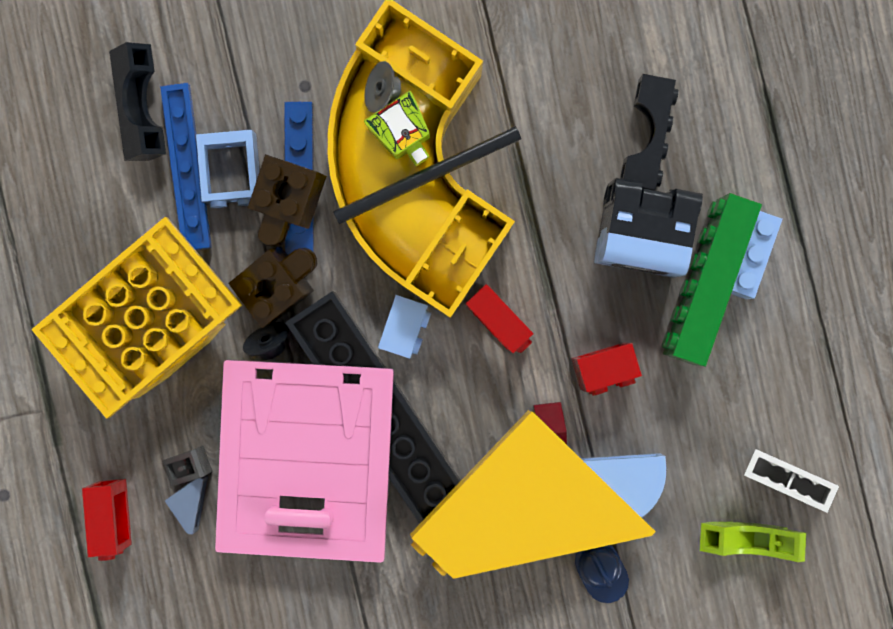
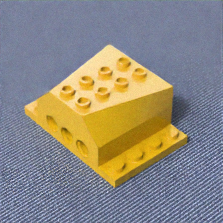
(138, 319)

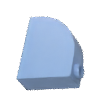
(633, 477)

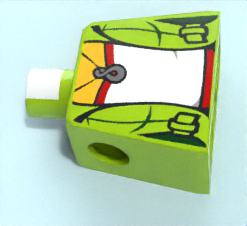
(401, 128)

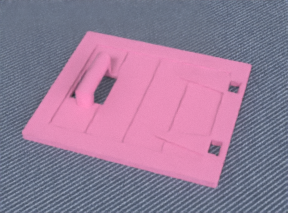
(304, 439)

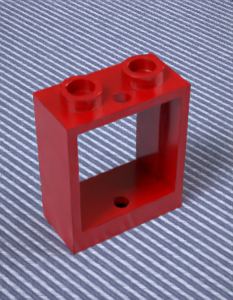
(500, 320)
(106, 518)

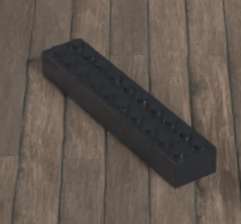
(416, 461)

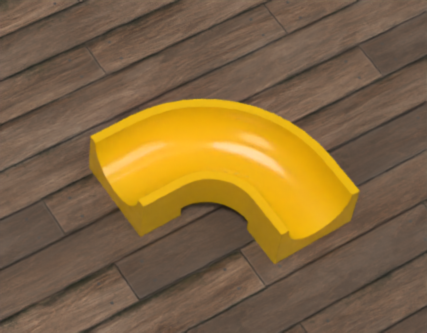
(439, 232)

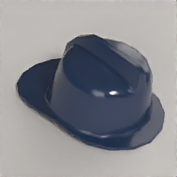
(602, 573)

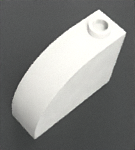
(791, 480)

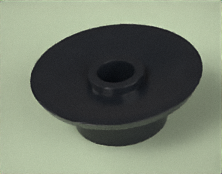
(267, 341)

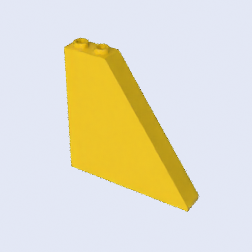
(524, 506)

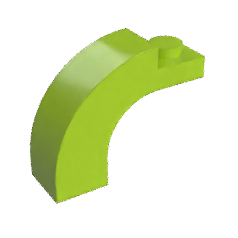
(754, 539)

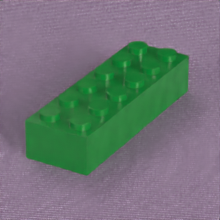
(711, 279)

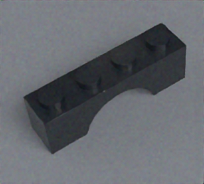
(131, 73)
(654, 100)

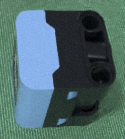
(647, 228)

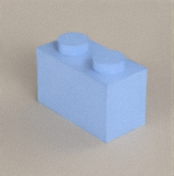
(403, 327)

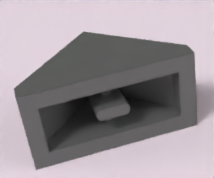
(187, 466)

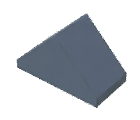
(188, 504)

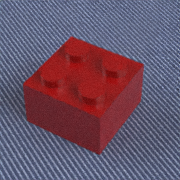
(606, 367)

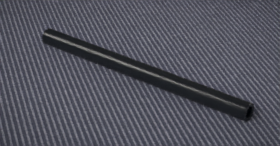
(427, 175)

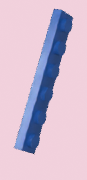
(299, 151)
(184, 164)

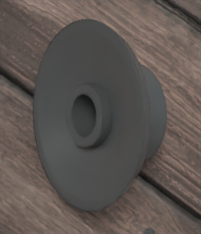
(381, 87)

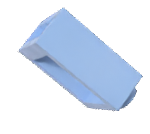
(227, 140)

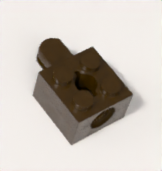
(284, 205)
(275, 283)

